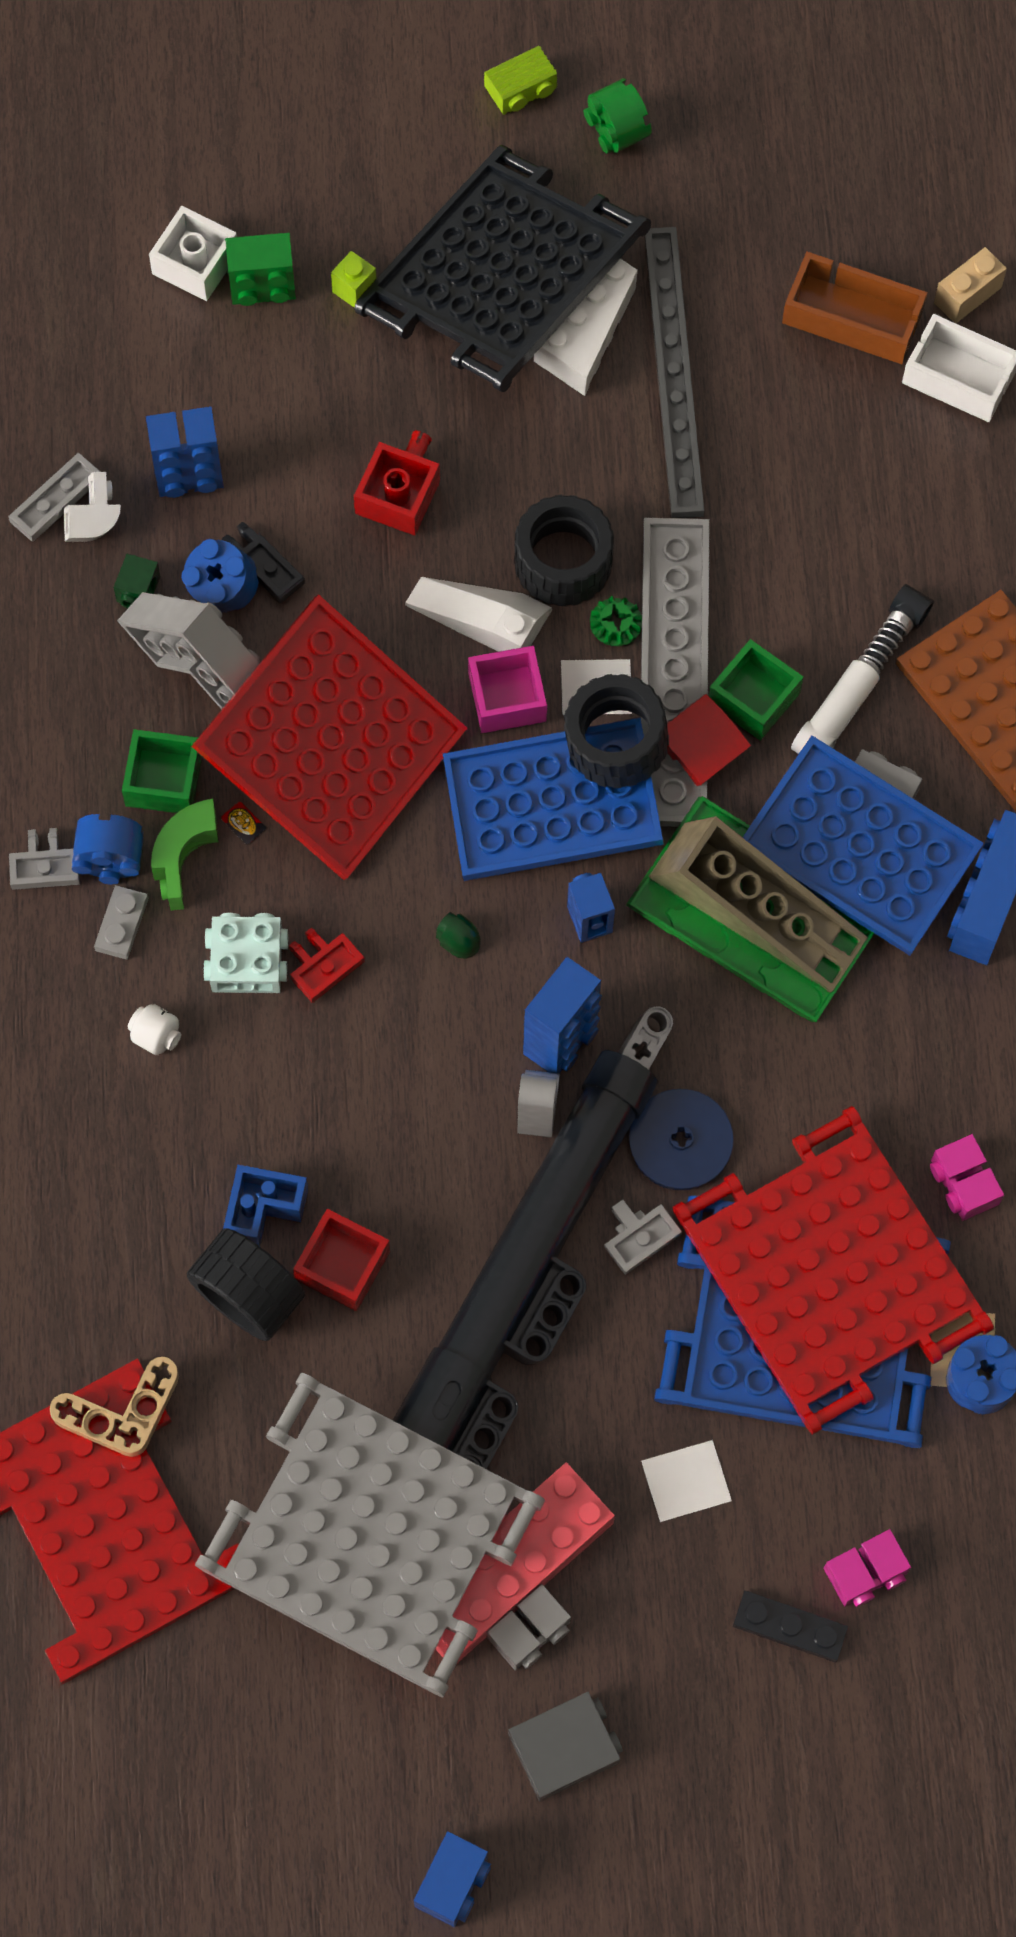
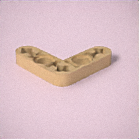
(130, 1420)

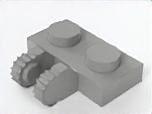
(42, 868)

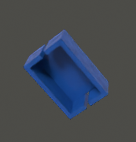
(188, 464)

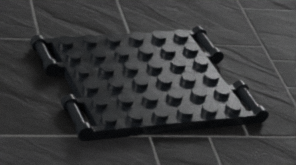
(502, 265)

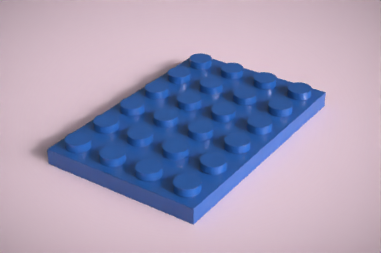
(531, 807)
(862, 845)

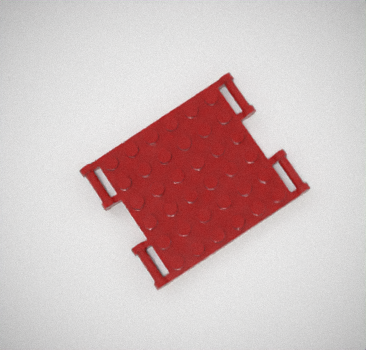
(832, 1269)

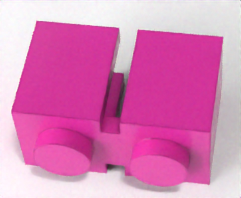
(961, 1172)
(883, 1560)

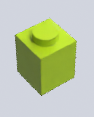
(352, 278)

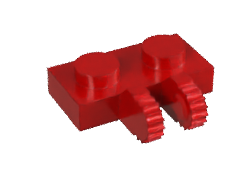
(326, 967)

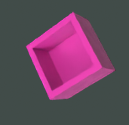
(507, 689)

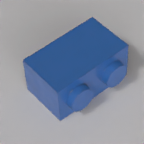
(590, 906)

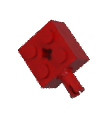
(398, 485)

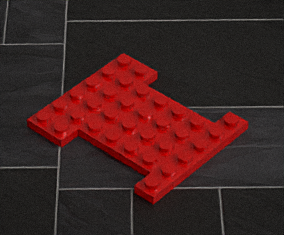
(103, 1527)

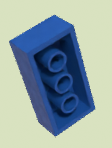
(987, 894)
(562, 1017)

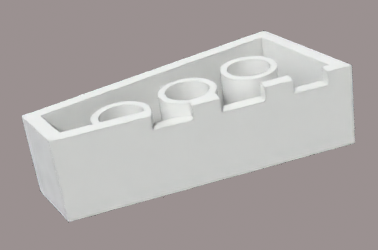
(581, 340)

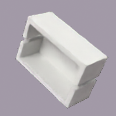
(960, 368)

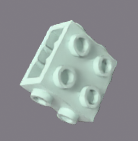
(246, 954)

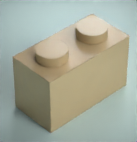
(970, 285)

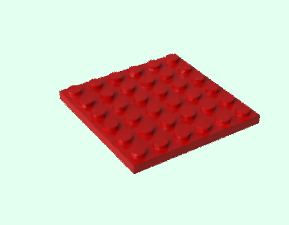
(330, 737)

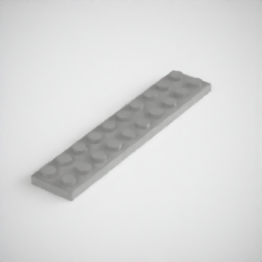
(675, 640)

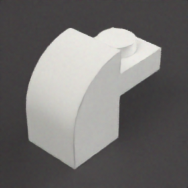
(91, 521)

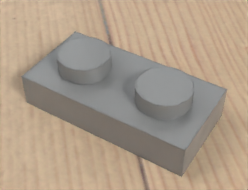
(121, 922)

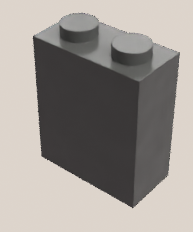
(565, 1745)

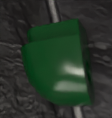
(458, 936)

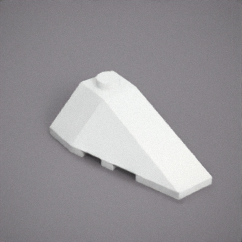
(484, 614)

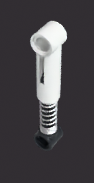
(907, 611)

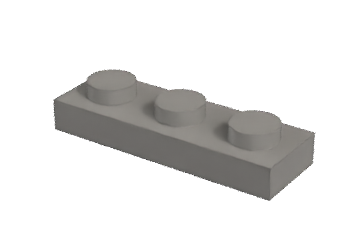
(49, 501)

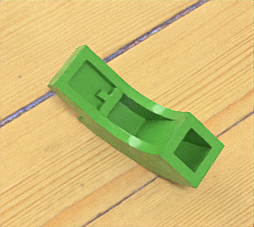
(177, 839)

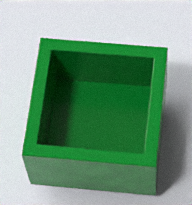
(260, 269)
(756, 689)
(161, 771)

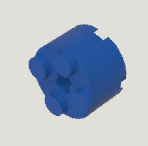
(208, 563)
(107, 848)
(975, 1392)

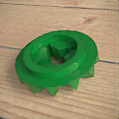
(607, 631)

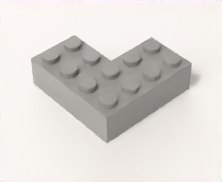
(191, 640)

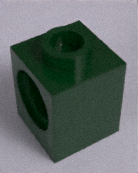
(135, 577)

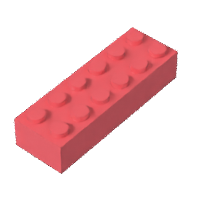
(555, 1536)

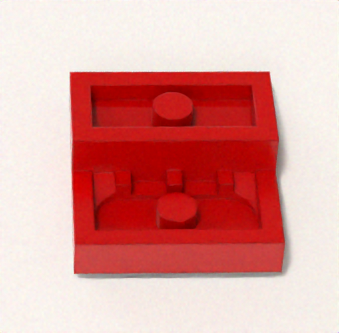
(704, 739)

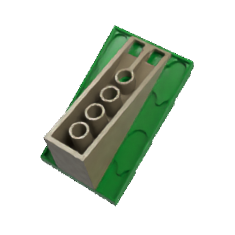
(748, 912)

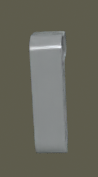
(537, 1103)

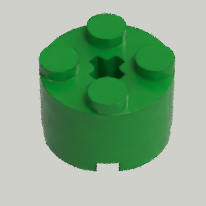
(617, 116)

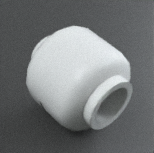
(154, 1029)

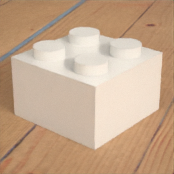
(191, 253)

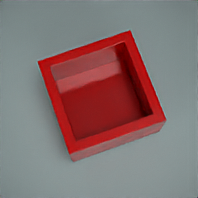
(341, 1259)

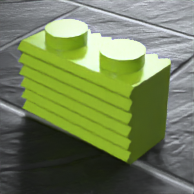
(521, 80)

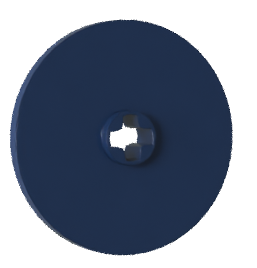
(700, 1158)

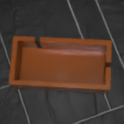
(856, 310)

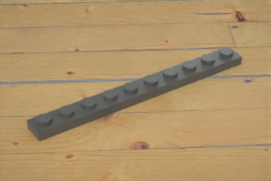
(674, 373)

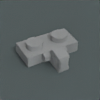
(640, 1235)

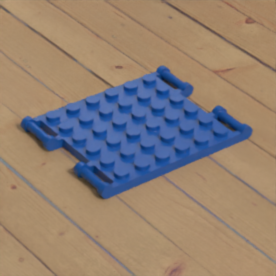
(734, 1379)

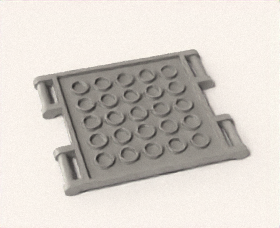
(370, 1534)

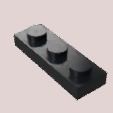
(790, 1626)

